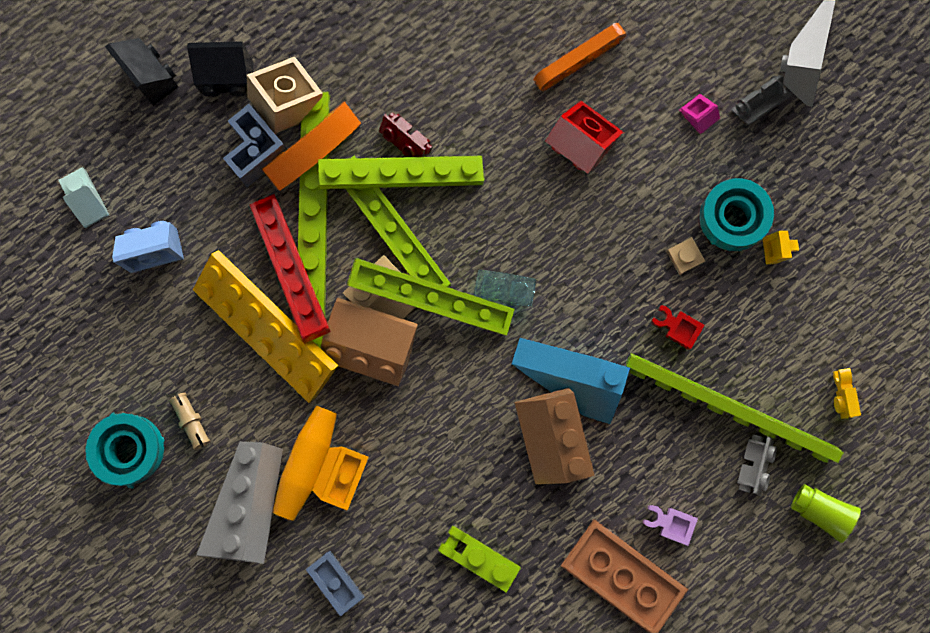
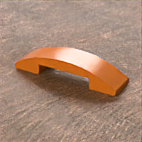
(312, 146)

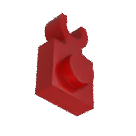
(681, 328)

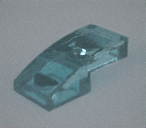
(505, 287)

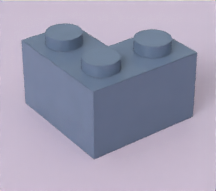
(258, 146)

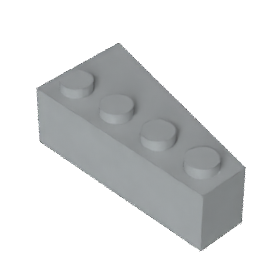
(244, 506)

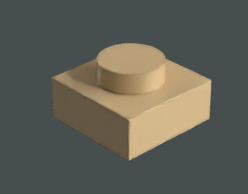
(685, 256)

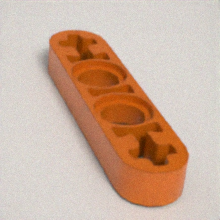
(579, 57)

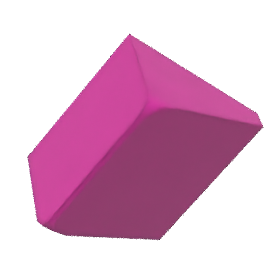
(701, 113)

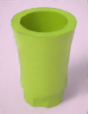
(826, 512)

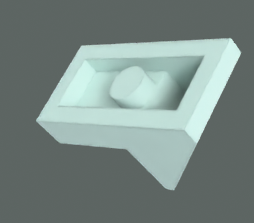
(83, 197)

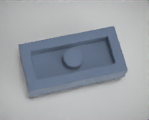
(335, 583)

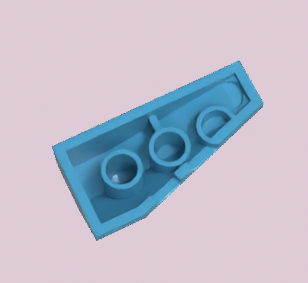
(593, 380)

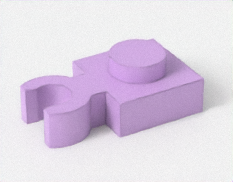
(674, 524)

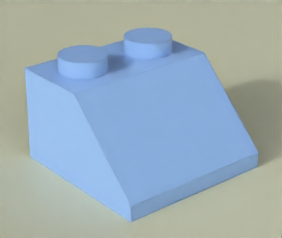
(147, 247)

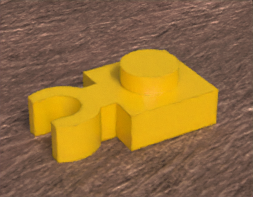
(846, 400)

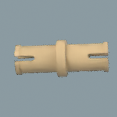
(189, 421)

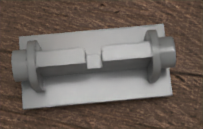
(761, 455)

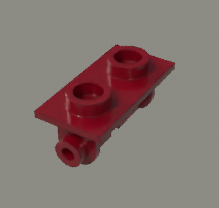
(396, 130)

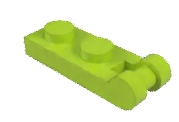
(480, 559)

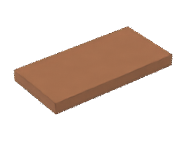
(624, 577)

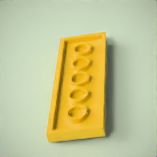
(264, 326)

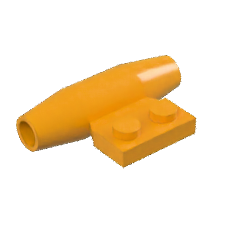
(318, 468)

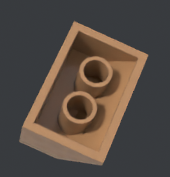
(369, 341)
(554, 437)

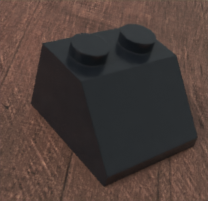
(220, 67)
(143, 68)

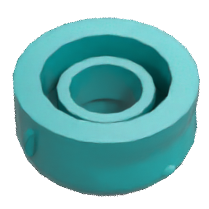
(751, 200)
(103, 443)

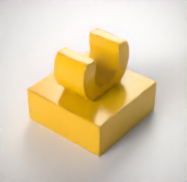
(779, 247)

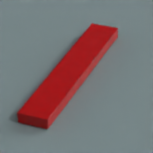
(290, 269)

